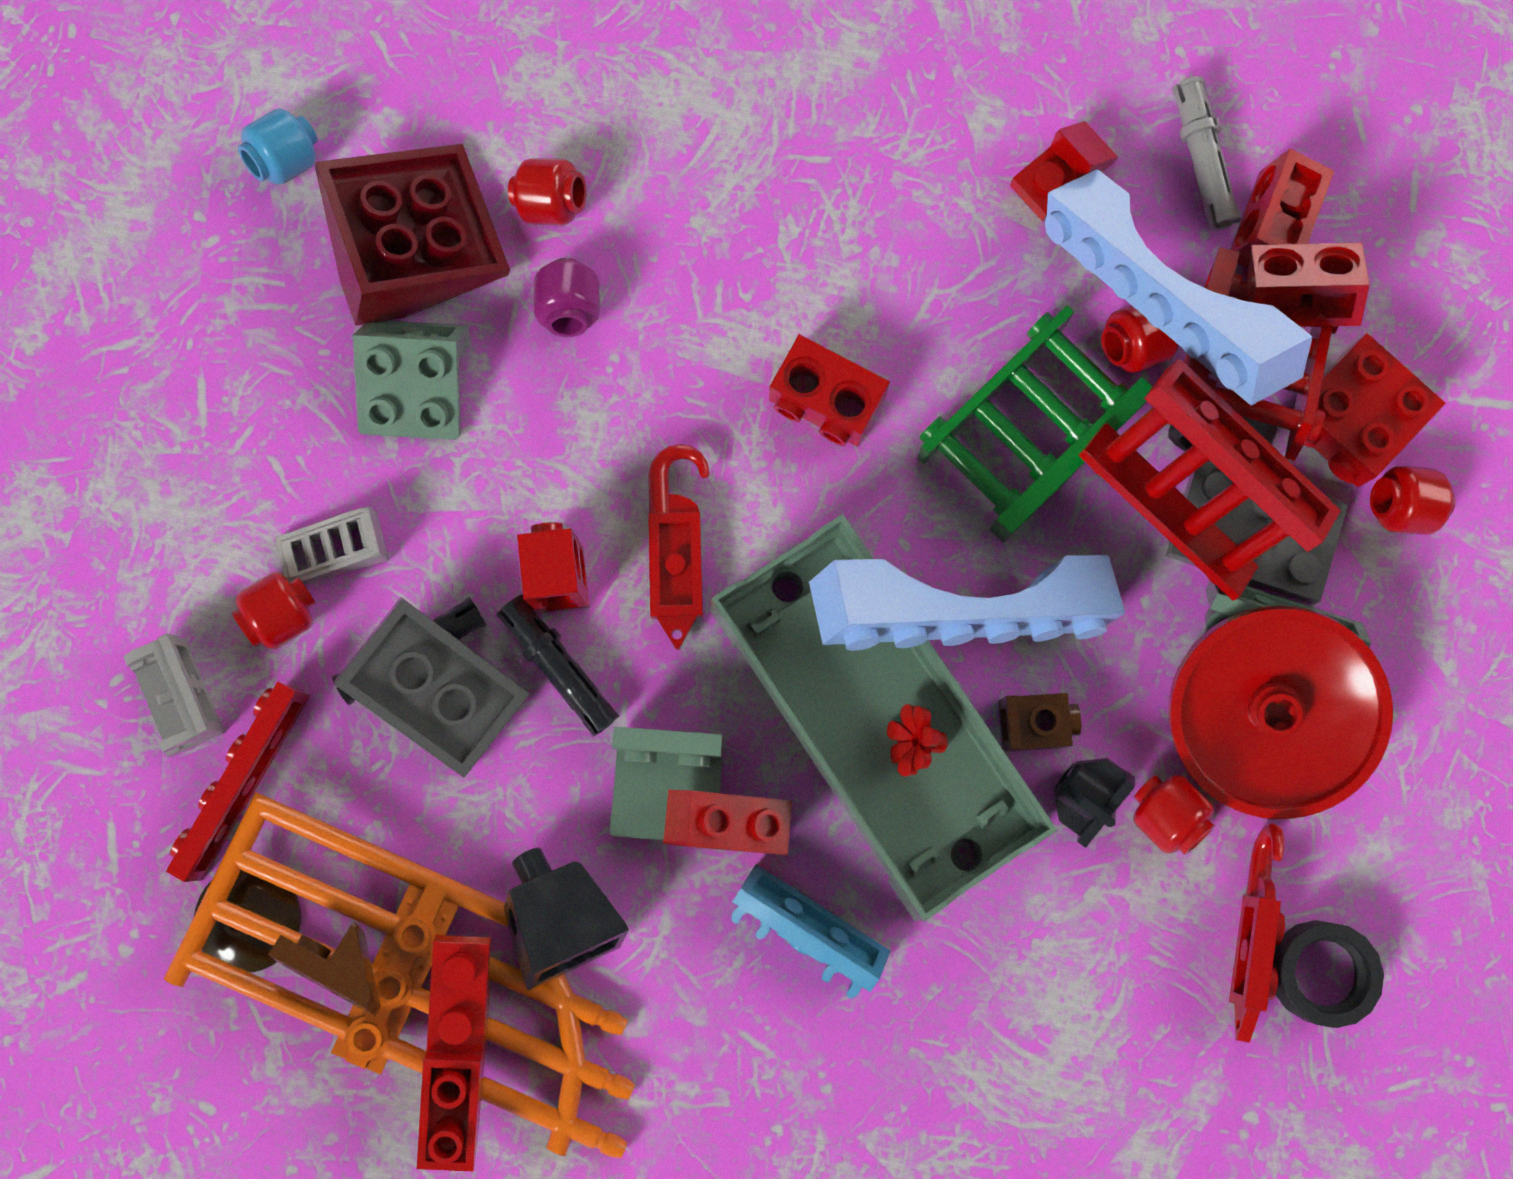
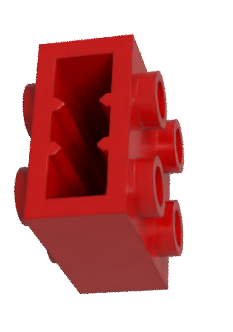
(1369, 411)

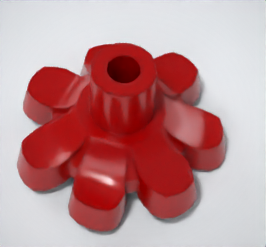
(914, 740)

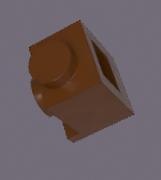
(1019, 726)

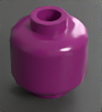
(566, 297)

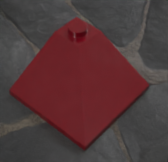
(408, 230)

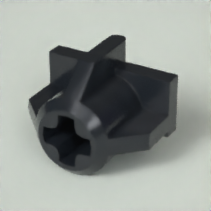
(1091, 795)

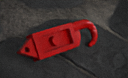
(674, 546)
(1258, 933)

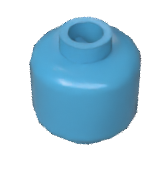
(278, 146)

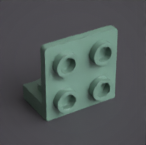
(409, 378)
(649, 766)

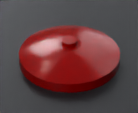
(1280, 712)

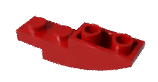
(454, 1053)

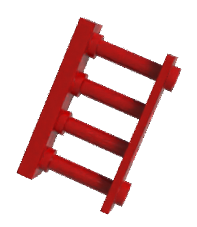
(1304, 419)
(1236, 450)

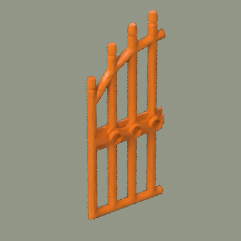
(400, 971)

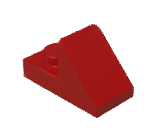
(1072, 154)

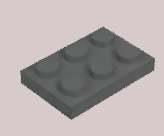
(1285, 566)
(431, 687)

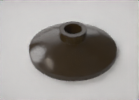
(263, 899)

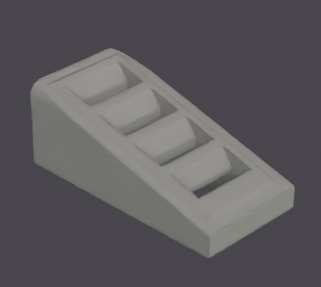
(374, 546)

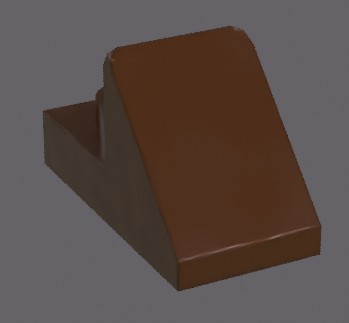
(345, 974)

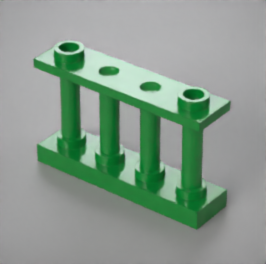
(1047, 470)

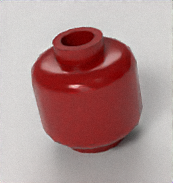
(547, 191)
(1135, 343)
(1412, 500)
(274, 610)
(1173, 814)

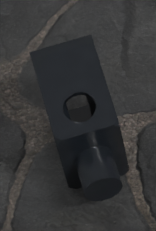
(558, 918)

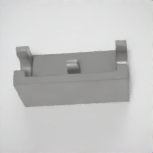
(175, 694)

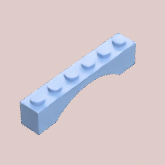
(1239, 341)
(876, 602)

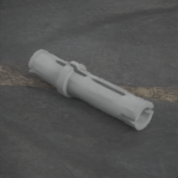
(1201, 135)

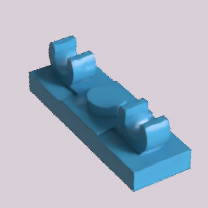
(811, 930)

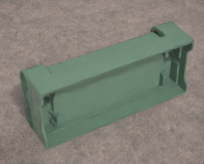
(841, 713)

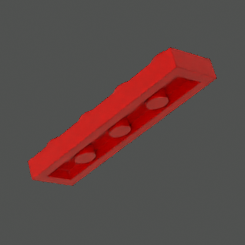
(227, 798)

